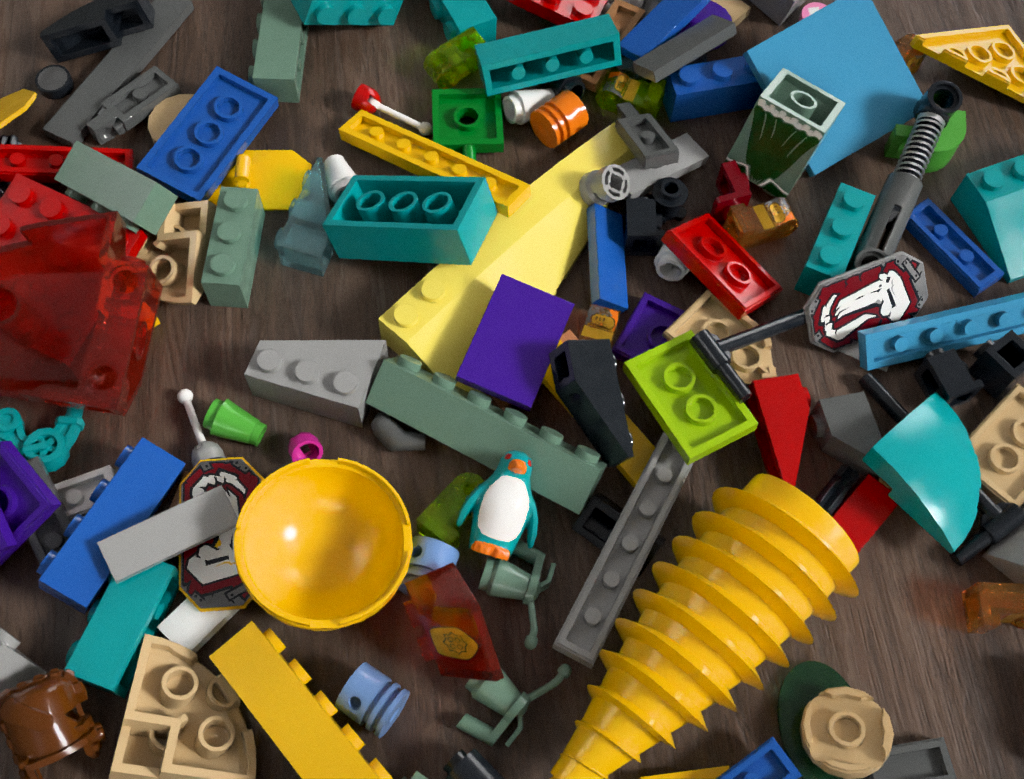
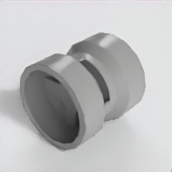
(604, 185)

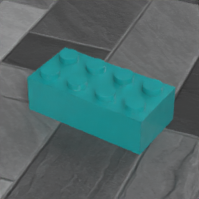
(411, 218)

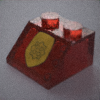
(451, 625)

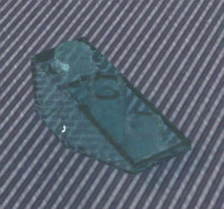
(303, 239)

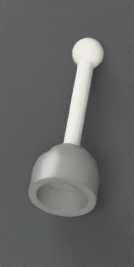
(204, 449)

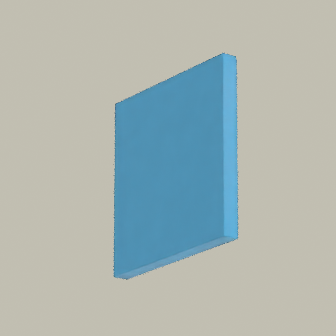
(853, 59)

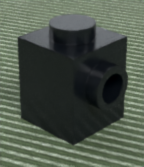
(999, 363)

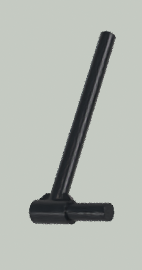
(717, 351)
(996, 520)

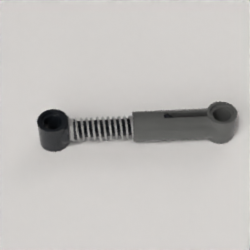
(903, 184)

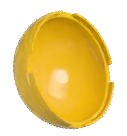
(323, 543)

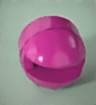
(301, 439)

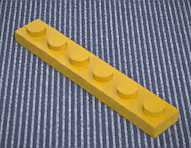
(429, 158)

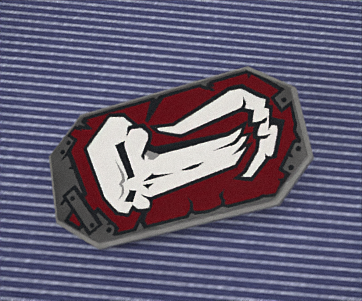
(865, 298)

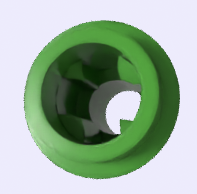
(233, 423)

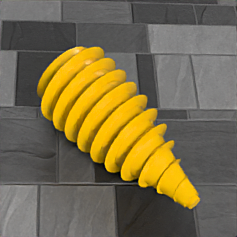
(717, 616)

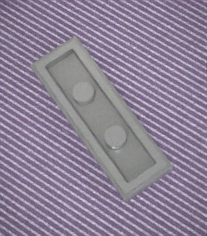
(642, 181)
(168, 534)

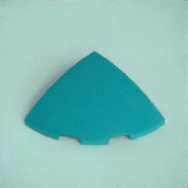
(931, 470)

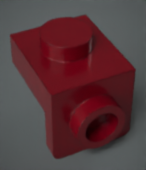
(733, 190)

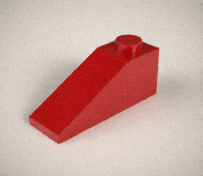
(782, 415)

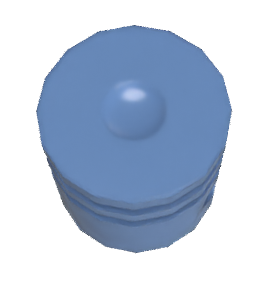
(428, 556)
(372, 699)

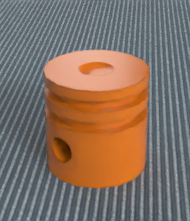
(559, 118)

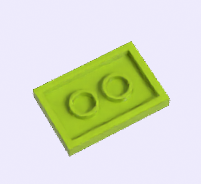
(688, 399)

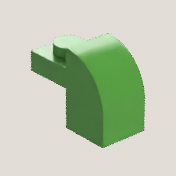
(945, 148)

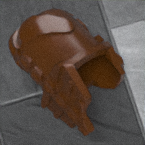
(42, 724)

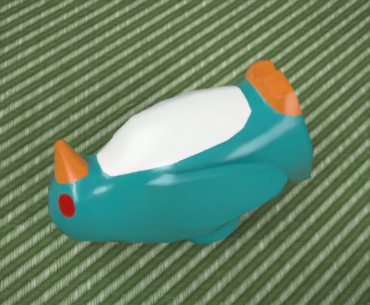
(502, 508)

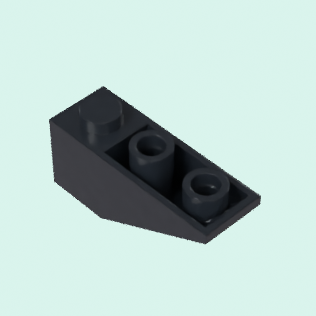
(590, 390)

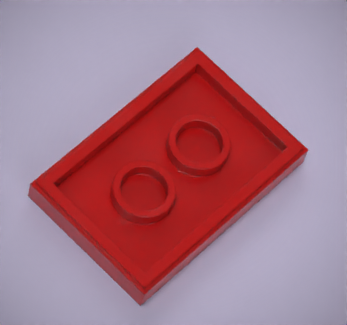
(722, 265)

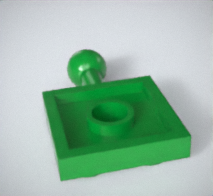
(479, 137)

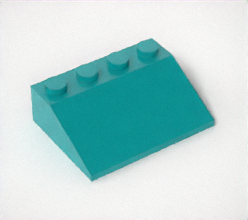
(994, 211)

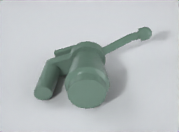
(509, 581)
(507, 701)

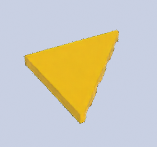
(985, 53)

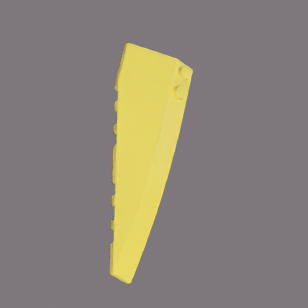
(532, 246)

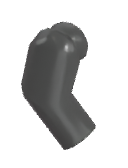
(394, 437)

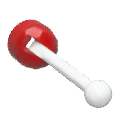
(370, 101)

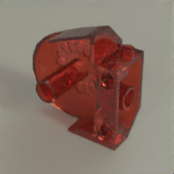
(75, 315)

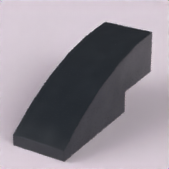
(97, 27)

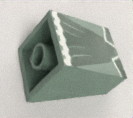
(784, 132)

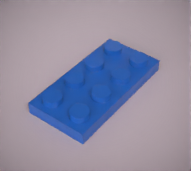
(208, 136)

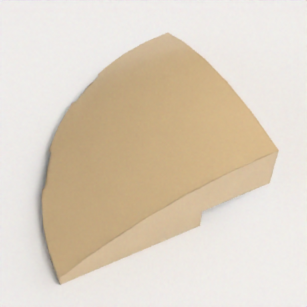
(180, 251)
(181, 721)

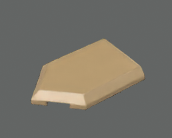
(708, 313)

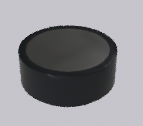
(54, 82)

